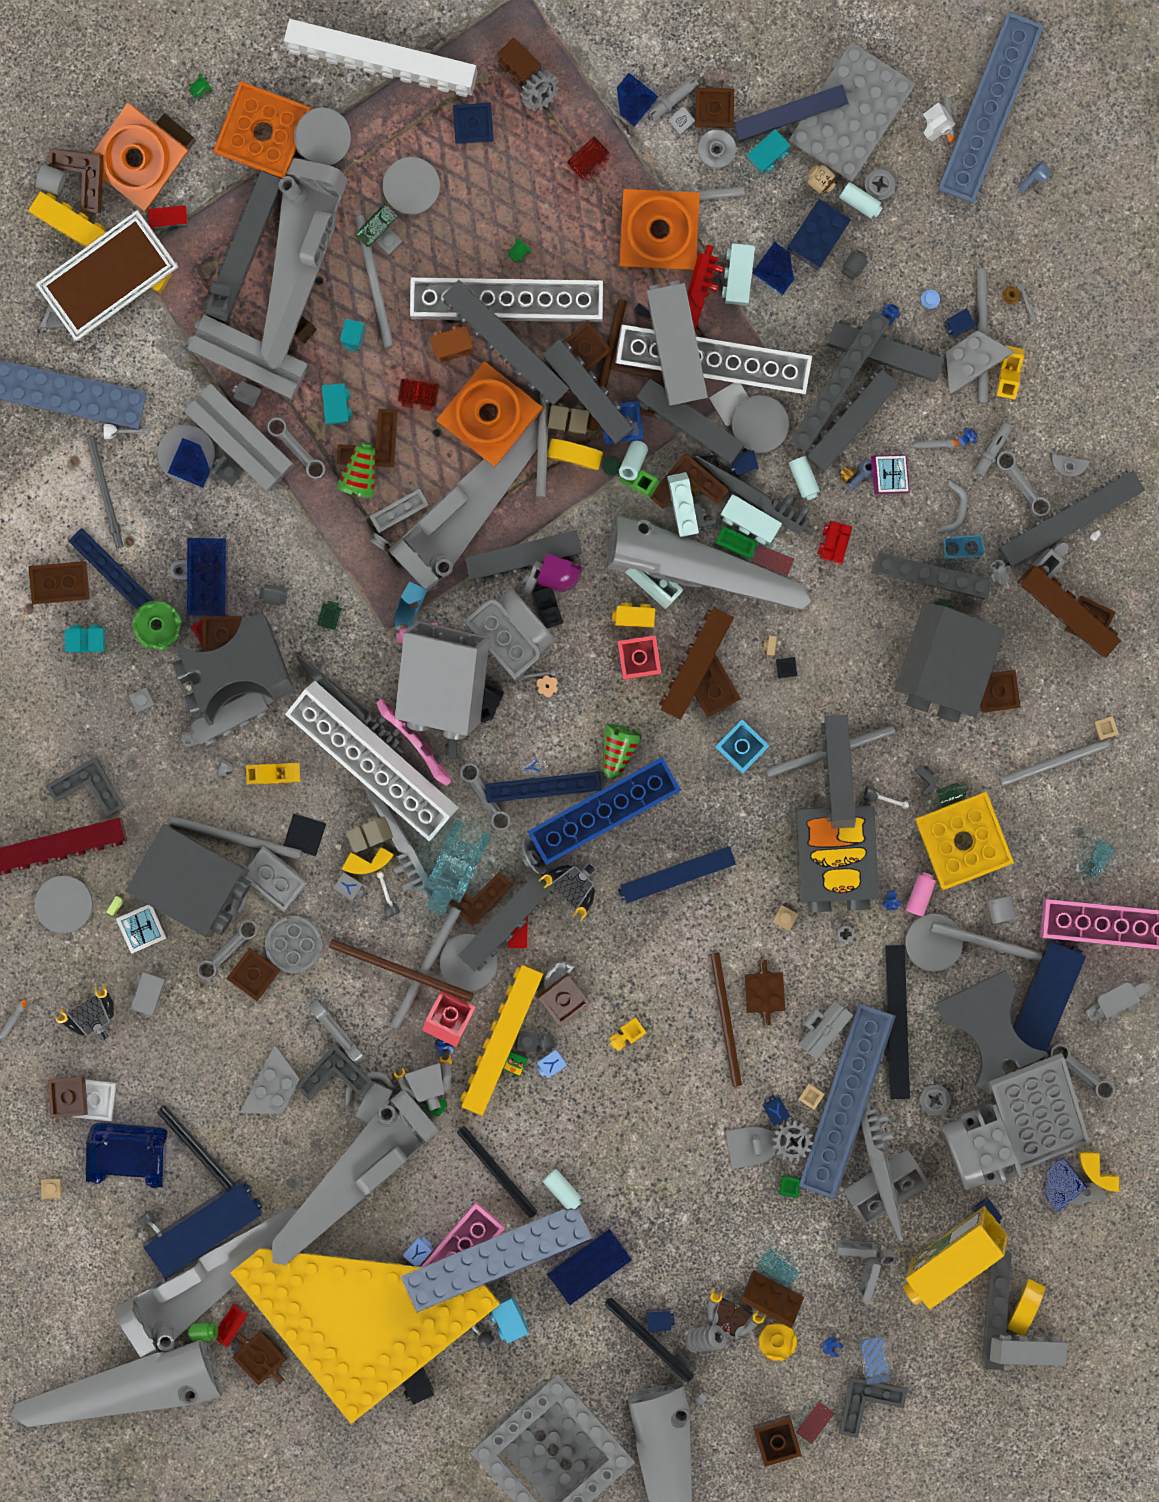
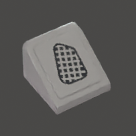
(682, 120)

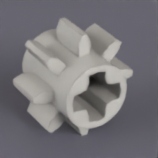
(999, 571)

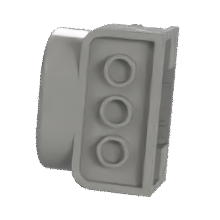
(513, 630)
(981, 1147)

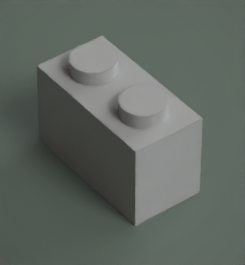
(148, 993)
(373, 1100)

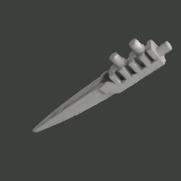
(401, 845)
(880, 1165)

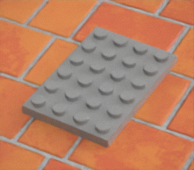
(850, 133)
(1040, 1111)

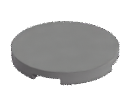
(322, 136)
(411, 186)
(760, 423)
(171, 441)
(63, 904)
(293, 944)
(930, 949)
(457, 972)

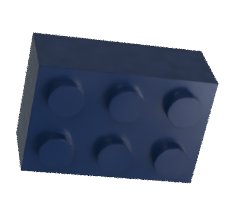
(818, 234)

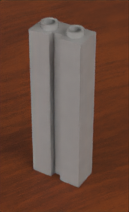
(676, 343)
(243, 357)
(238, 437)

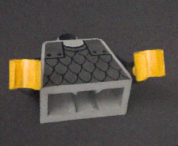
(573, 886)
(90, 1016)

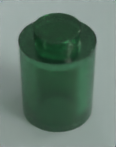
(611, 466)
(950, 794)

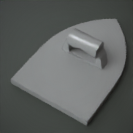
(750, 1146)

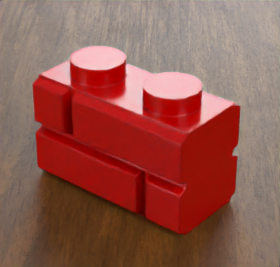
(835, 542)

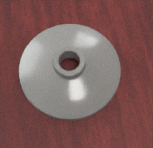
(718, 139)
(532, 857)

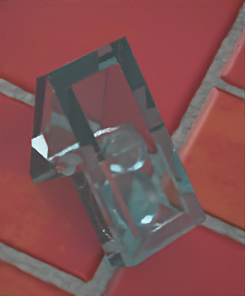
(778, 1268)

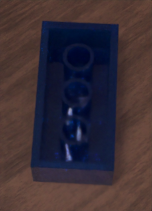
(207, 576)
(589, 1265)

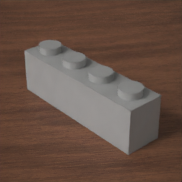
(1028, 1351)

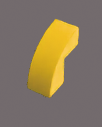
(1010, 374)
(575, 454)
(273, 773)
(358, 865)
(1090, 1165)
(1026, 1308)

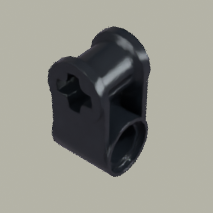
(491, 700)

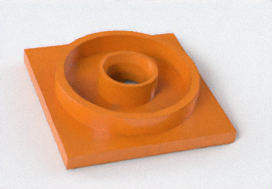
(250, 108)
(159, 151)
(641, 248)
(493, 437)

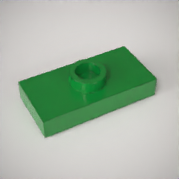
(736, 542)

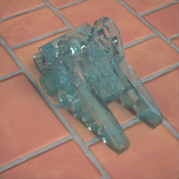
(454, 870)

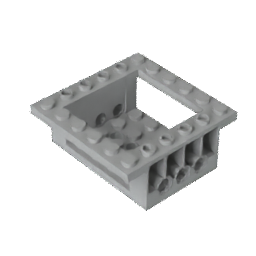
(571, 1426)

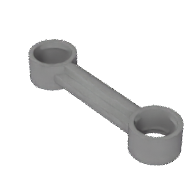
(296, 448)
(1023, 484)
(479, 788)
(227, 949)
(350, 1048)
(1083, 1072)

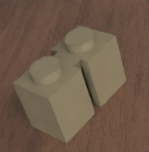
(559, 416)
(369, 834)

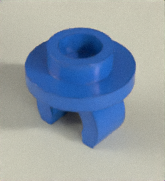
(892, 311)
(970, 435)
(891, 903)
(439, 1044)
(829, 1346)

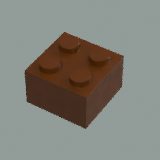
(518, 62)
(777, 1440)

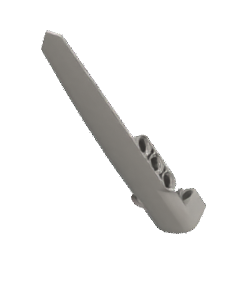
(305, 229)
(460, 513)
(695, 564)
(365, 1165)
(186, 1294)
(138, 1386)
(663, 1441)

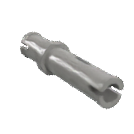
(667, 103)
(989, 456)

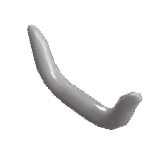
(962, 509)
(373, 1075)

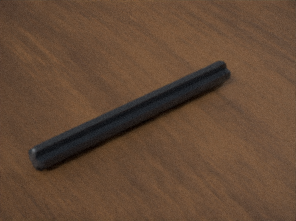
(197, 1149)
(497, 1172)
(649, 1340)

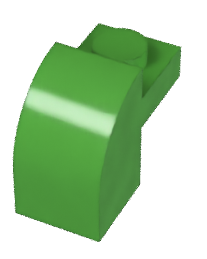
(644, 484)

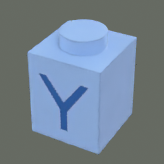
(551, 1064)
(418, 1251)

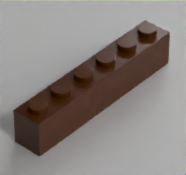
(1068, 611)
(697, 663)

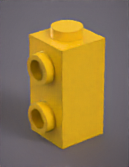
(634, 616)

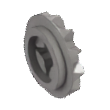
(888, 181)
(944, 1098)

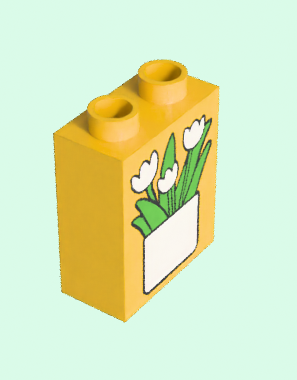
(955, 1259)

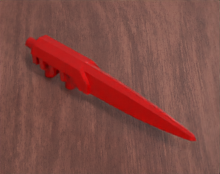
(701, 283)

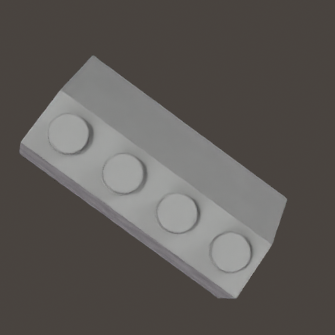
(907, 1180)

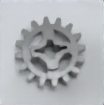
(539, 90)
(785, 1144)

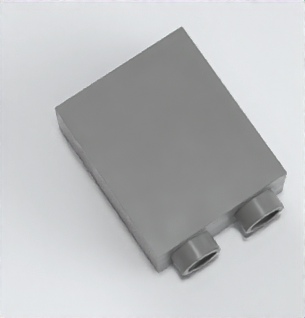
(441, 679)

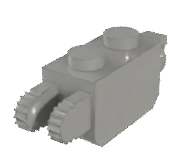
(1116, 999)

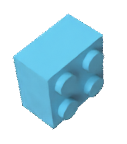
(741, 746)
(510, 1319)

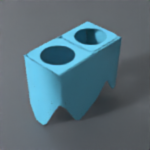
(977, 538)
(410, 595)

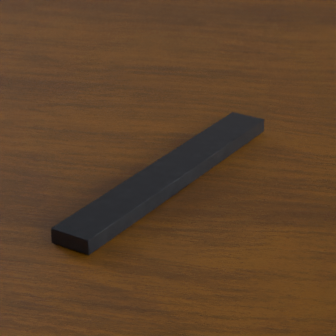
(899, 1033)

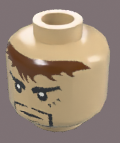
(821, 179)

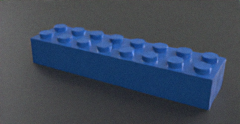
(604, 810)

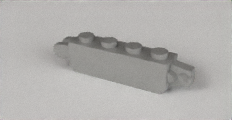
(228, 717)

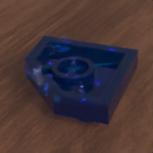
(634, 99)
(775, 269)
(190, 463)
(1063, 1184)

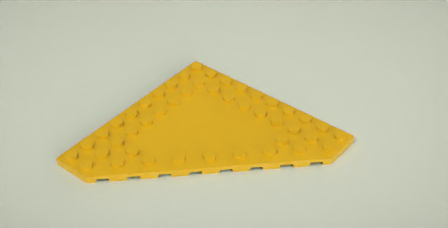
(355, 1321)

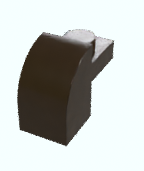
(304, 330)

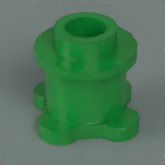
(199, 87)
(518, 251)
(437, 1112)

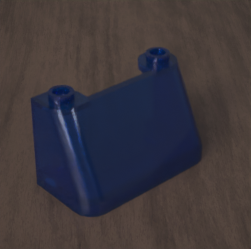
(126, 1152)

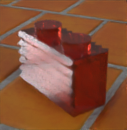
(588, 159)
(418, 394)

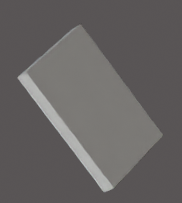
(274, 878)
(869, 1279)

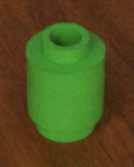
(203, 1331)

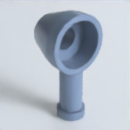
(1039, 173)
(863, 473)

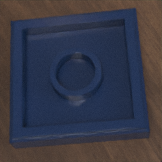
(473, 123)

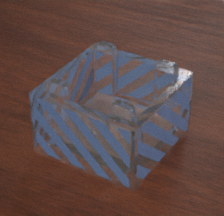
(874, 1360)

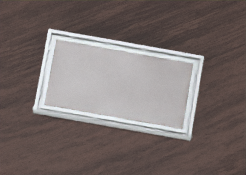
(107, 275)

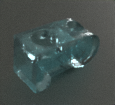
(1098, 859)

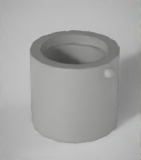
(50, 179)
(1001, 909)

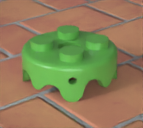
(160, 637)

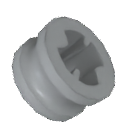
(379, 541)
(849, 938)

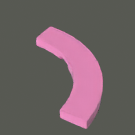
(419, 742)

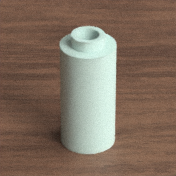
(861, 200)
(633, 460)
(804, 478)
(562, 1190)

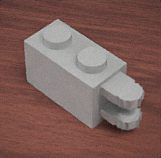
(1051, 558)

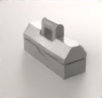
(828, 1028)

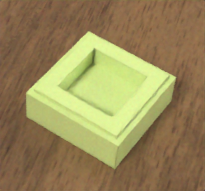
(115, 905)

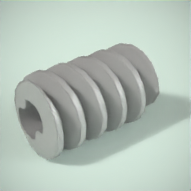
(706, 1339)

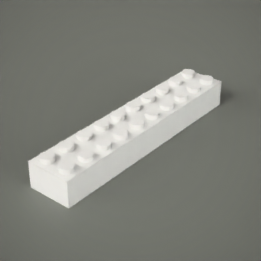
(380, 57)
(513, 299)
(723, 360)
(371, 760)

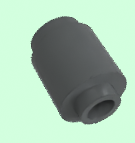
(854, 264)
(273, 594)

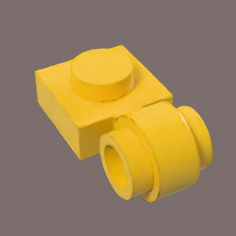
(631, 1030)

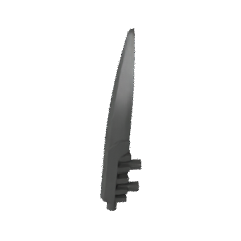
(776, 509)
(375, 725)

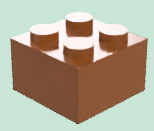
(452, 343)

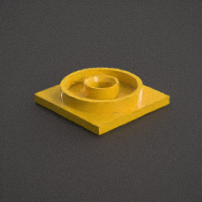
(988, 847)

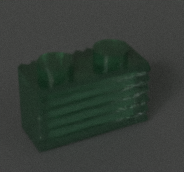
(376, 225)

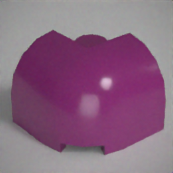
(559, 574)

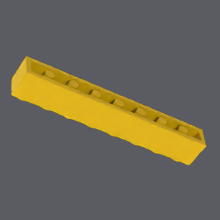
(74, 225)
(502, 1039)

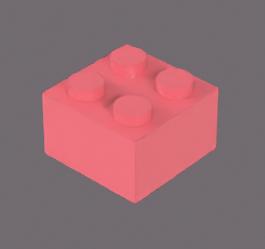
(639, 657)
(449, 1018)

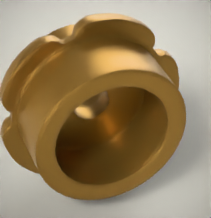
(1006, 295)
(847, 474)

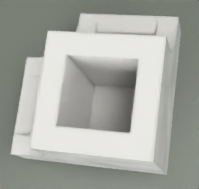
(938, 122)

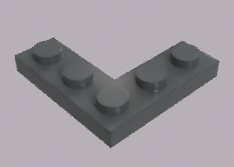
(91, 774)
(333, 1063)
(855, 1401)

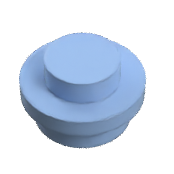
(930, 299)

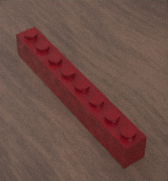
(61, 845)

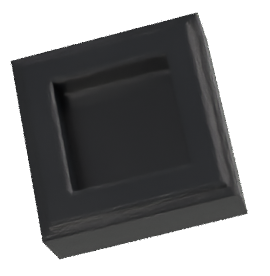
(786, 667)

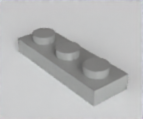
(399, 511)

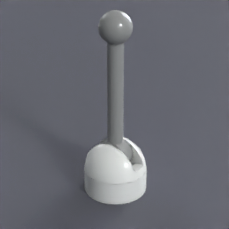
(111, 431)

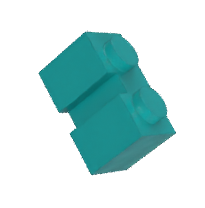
(768, 152)
(353, 335)
(335, 404)
(85, 640)

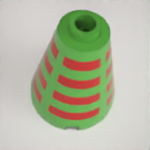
(359, 472)
(618, 748)

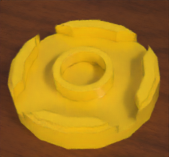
(777, 1341)

